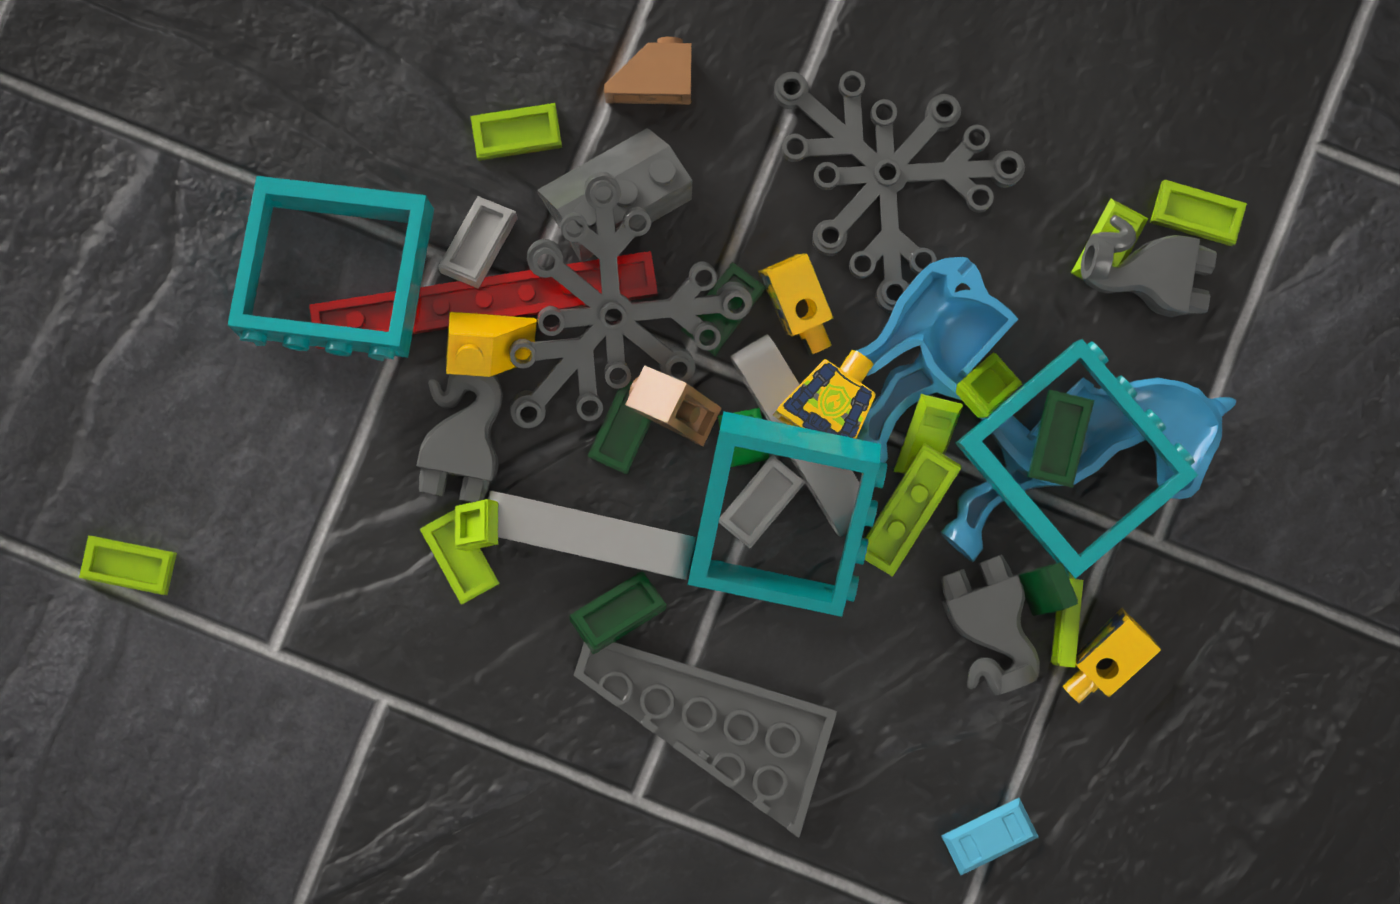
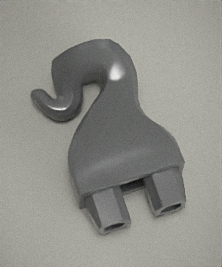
(1156, 272)
(462, 441)
(992, 620)

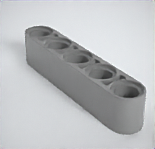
(770, 384)
(593, 536)

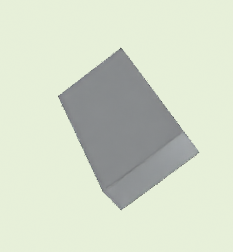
(477, 242)
(761, 501)

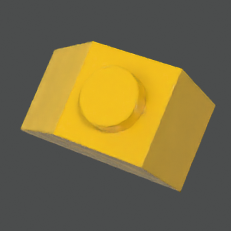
(482, 342)

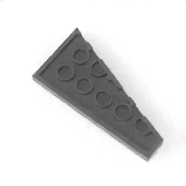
(736, 731)

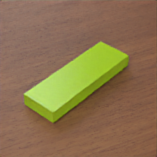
(909, 508)

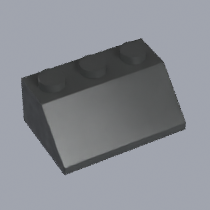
(647, 177)

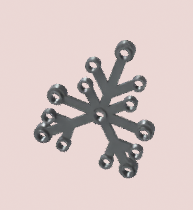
(848, 140)
(578, 352)

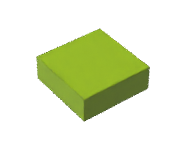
(476, 525)

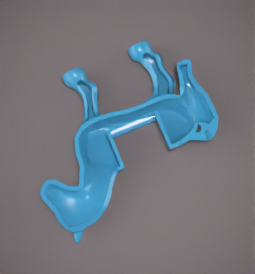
(954, 337)

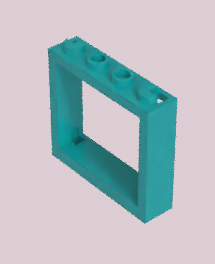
(336, 200)
(801, 445)
(1022, 505)

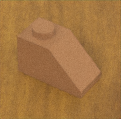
(654, 75)
(673, 405)

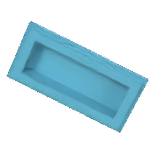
(989, 836)

